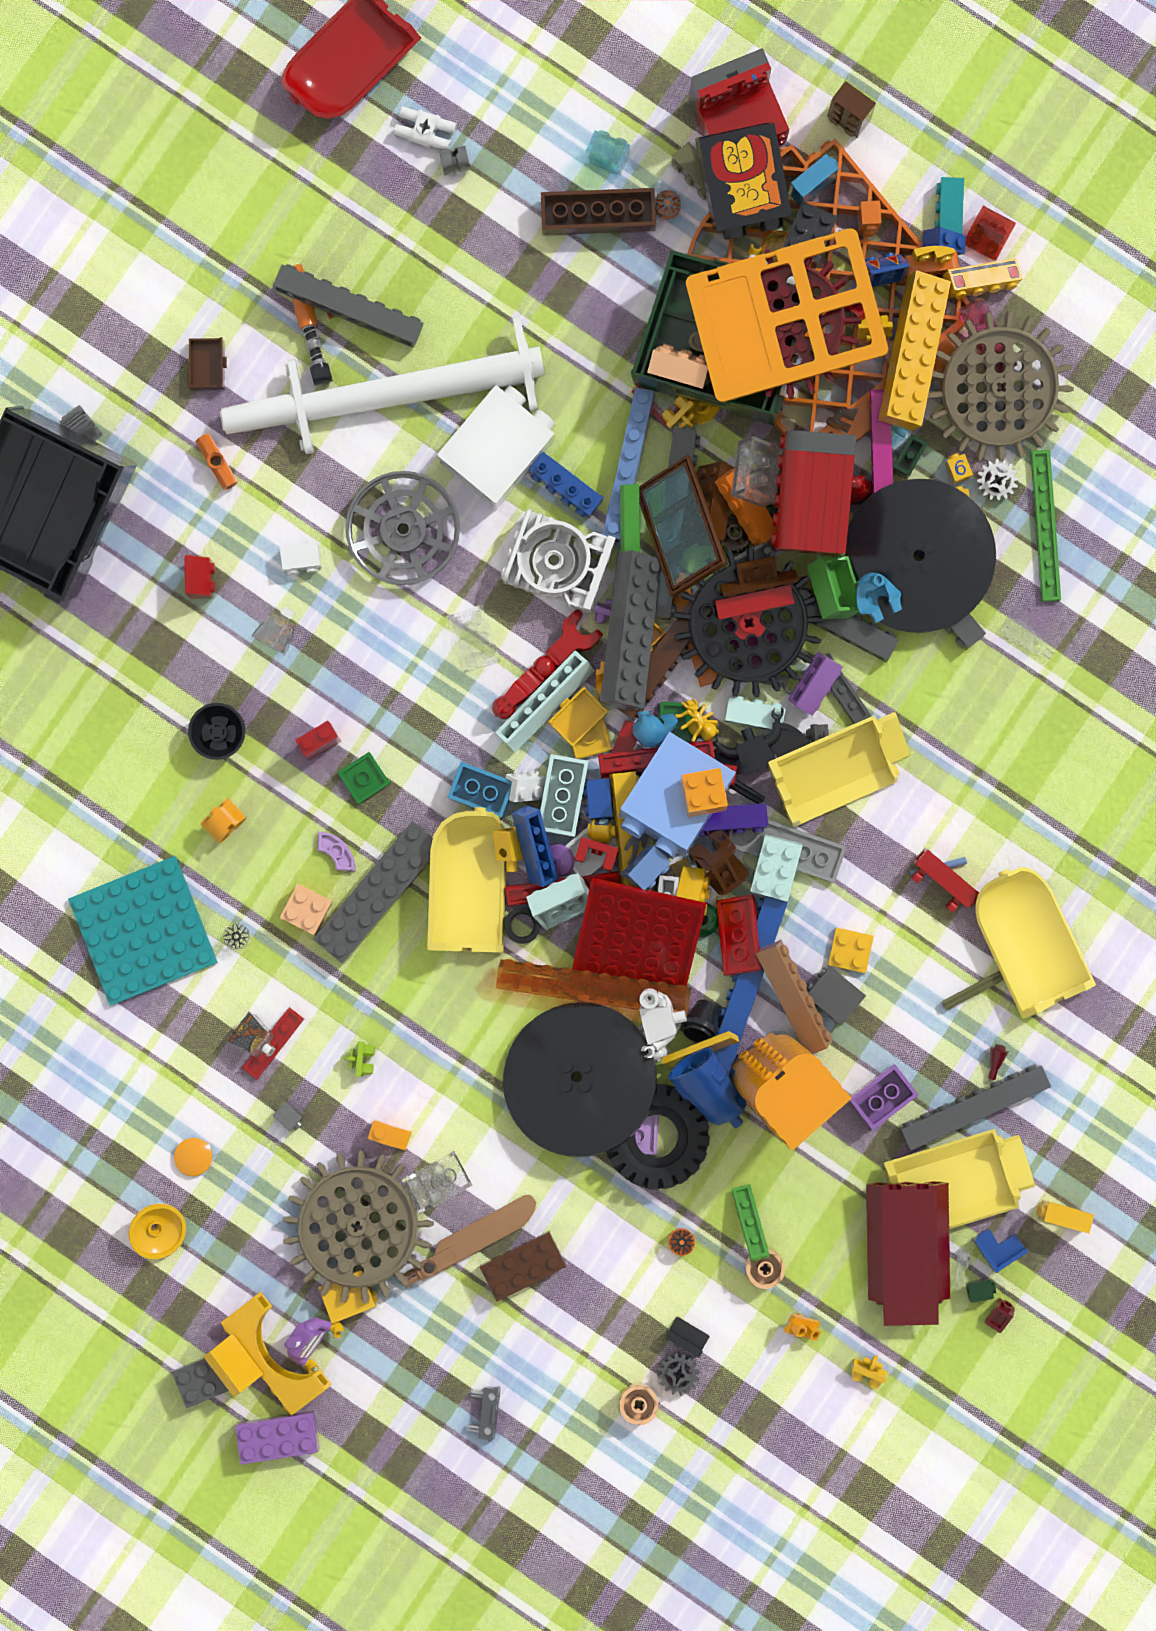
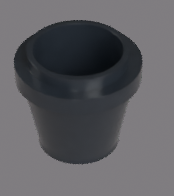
(702, 1021)

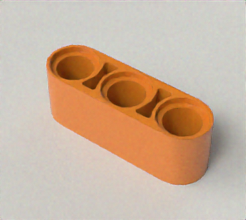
(930, 267)

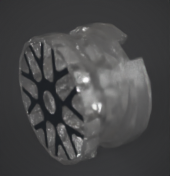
(237, 936)

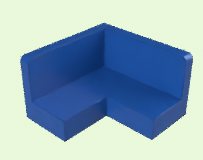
(996, 1254)

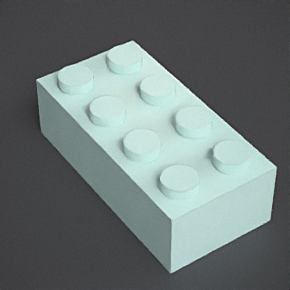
(563, 795)

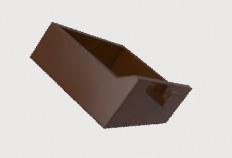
(207, 364)

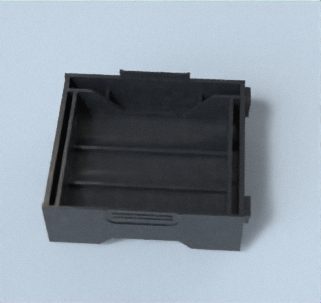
(54, 501)

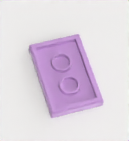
(647, 1135)

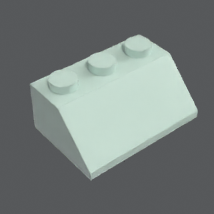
(559, 901)

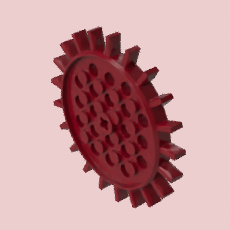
(798, 329)

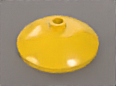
(161, 1240)

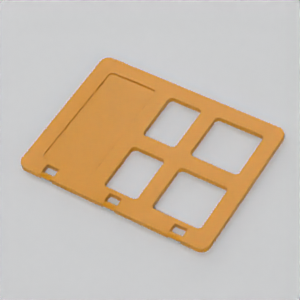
(740, 328)

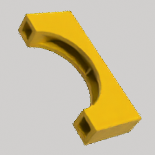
(290, 1388)

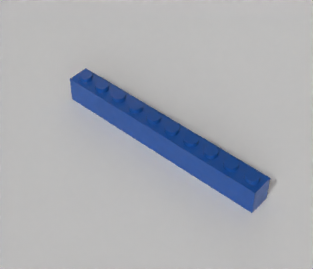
(746, 985)

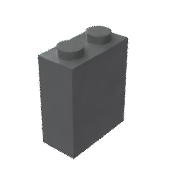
(835, 995)

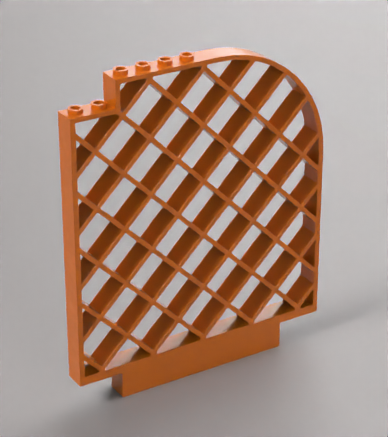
(861, 424)

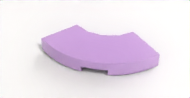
(337, 850)

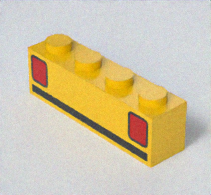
(983, 278)

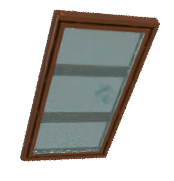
(681, 526)

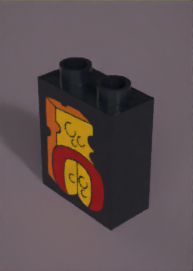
(743, 179)

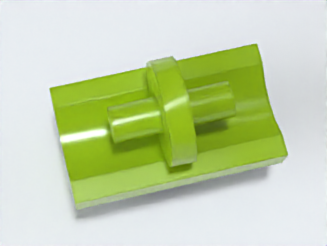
(361, 1067)

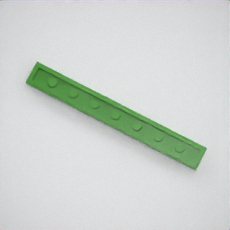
(1045, 525)

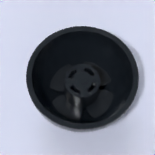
(209, 723)

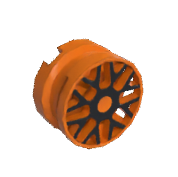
(681, 1241)

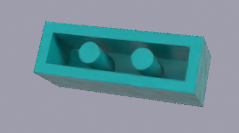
(950, 204)

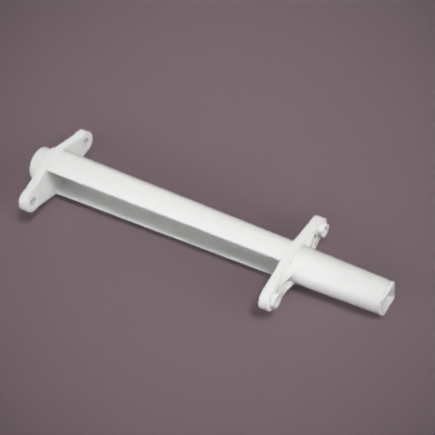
(418, 386)

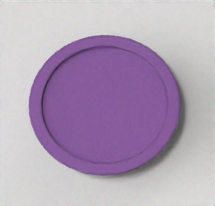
(562, 859)

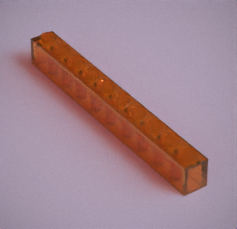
(584, 985)

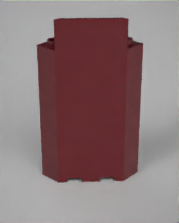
(908, 1250)

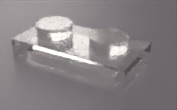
(962, 1263)

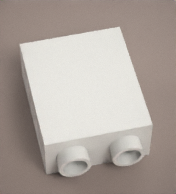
(497, 445)

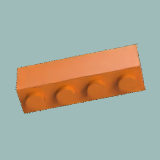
(753, 518)

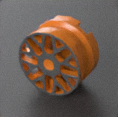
(667, 204)

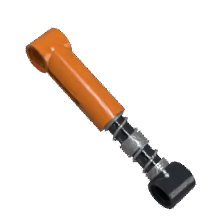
(307, 322)

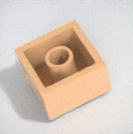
(306, 909)

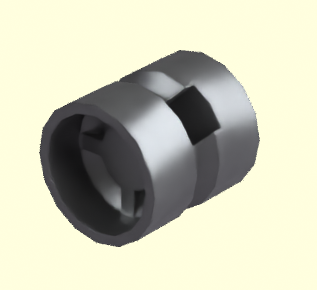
(454, 160)

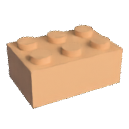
(679, 366)

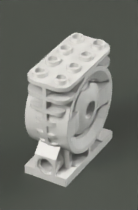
(538, 528)

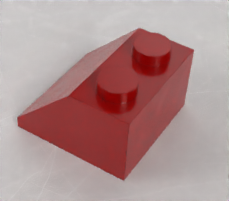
(199, 577)

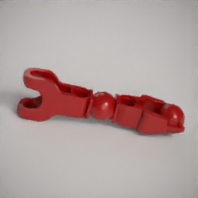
(544, 666)

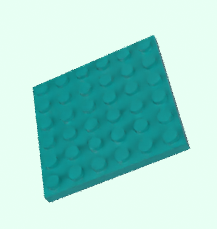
(143, 930)

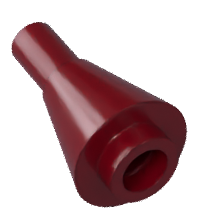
(997, 1056)

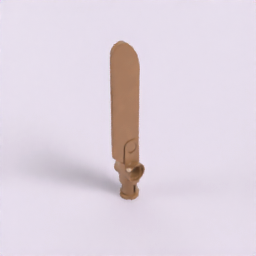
(476, 1237)

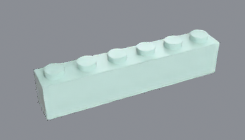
(544, 701)

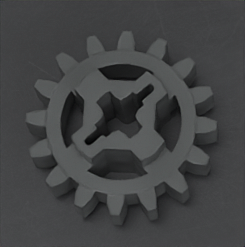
(670, 1372)

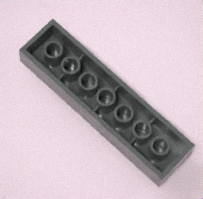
(630, 630)
(376, 893)

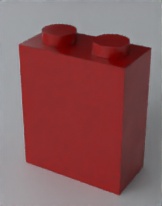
(318, 740)

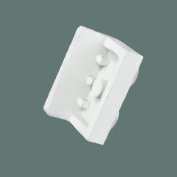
(526, 786)

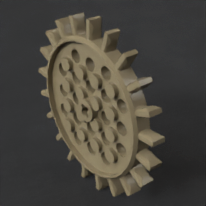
(1032, 419)
(312, 1213)

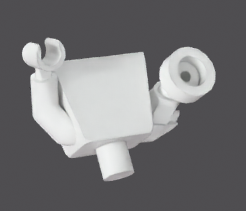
(658, 1020)

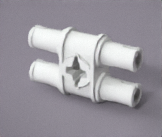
(421, 119)

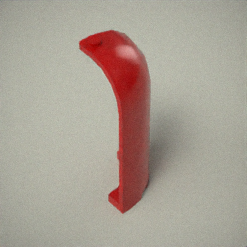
(347, 57)

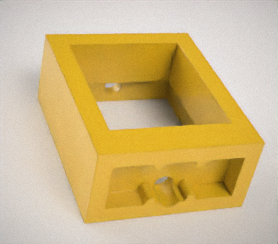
(1065, 1216)

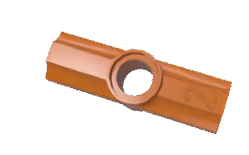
(210, 451)

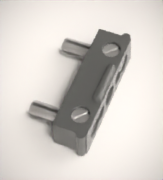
(489, 1413)

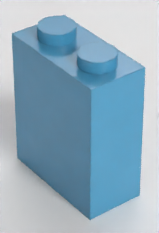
(813, 180)

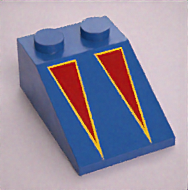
(886, 270)

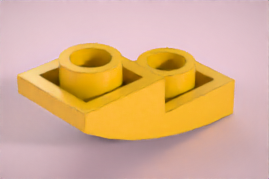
(939, 253)

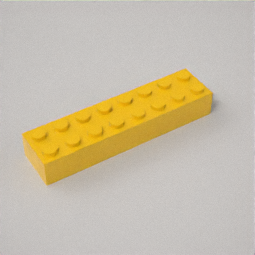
(914, 350)

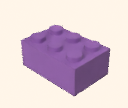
(883, 1096)

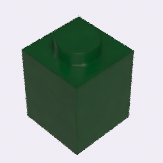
(980, 1290)

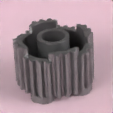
(81, 424)

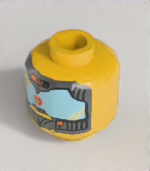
(601, 830)

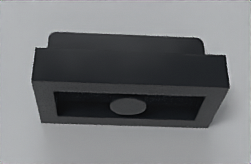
(687, 1336)

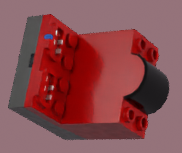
(737, 97)

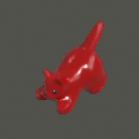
(860, 489)

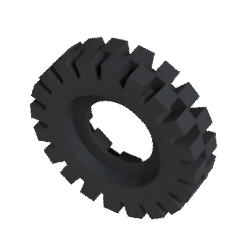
(681, 1161)

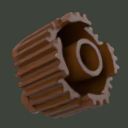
(733, 543)

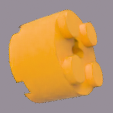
(223, 820)

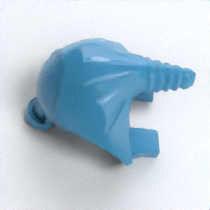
(868, 591)
(650, 730)

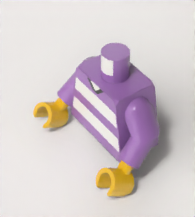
(306, 1339)

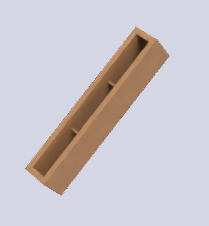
(794, 997)

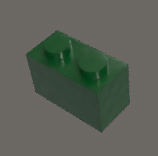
(909, 456)

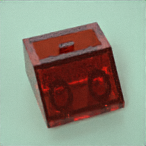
(989, 233)

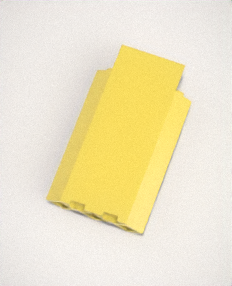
(839, 768)
(980, 1170)

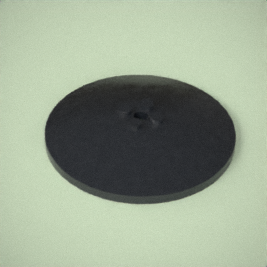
(955, 546)
(586, 1114)

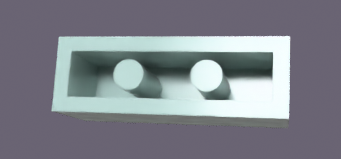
(752, 714)

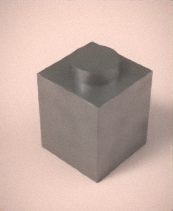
(288, 1117)

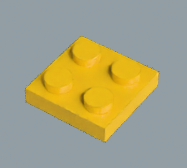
(850, 950)

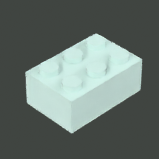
(776, 867)

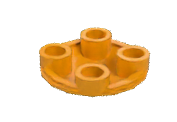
(193, 1156)

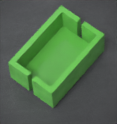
(834, 587)

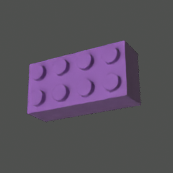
(277, 1437)

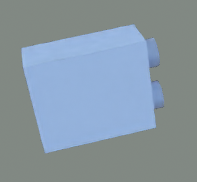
(658, 801)

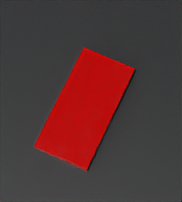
(738, 935)

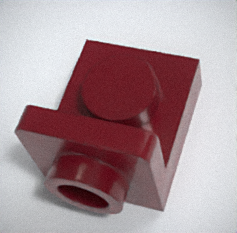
(1000, 1315)

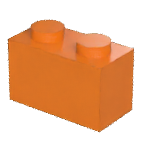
(869, 218)

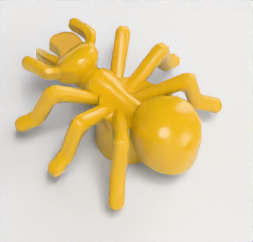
(699, 724)

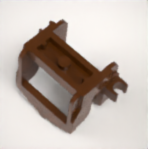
(722, 866)

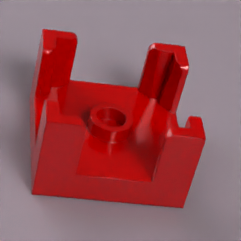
(598, 849)

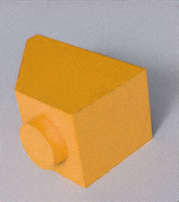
(389, 1135)

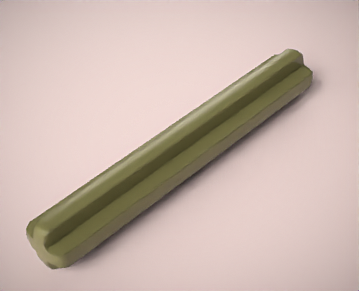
(972, 990)

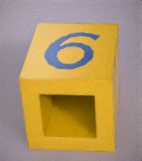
(958, 468)

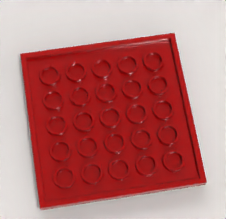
(638, 933)

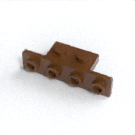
(758, 575)

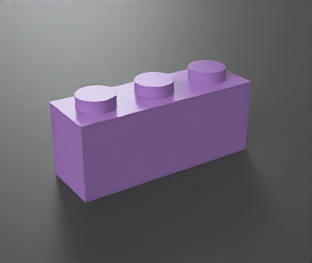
(815, 683)

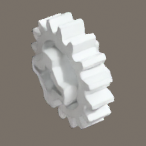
(1006, 475)

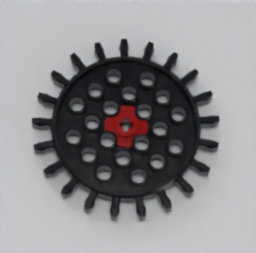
(722, 661)

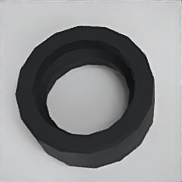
(517, 939)

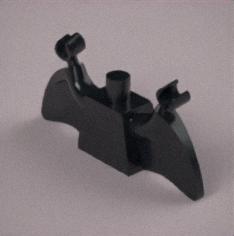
(759, 750)

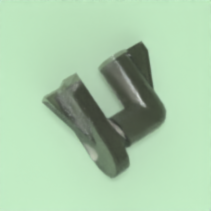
(836, 422)

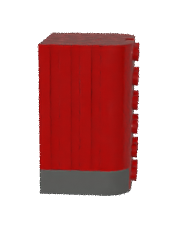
(814, 492)

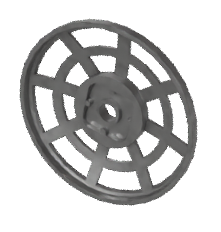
(399, 516)

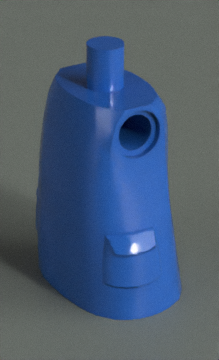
(708, 1087)

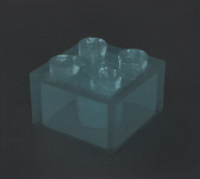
(607, 152)

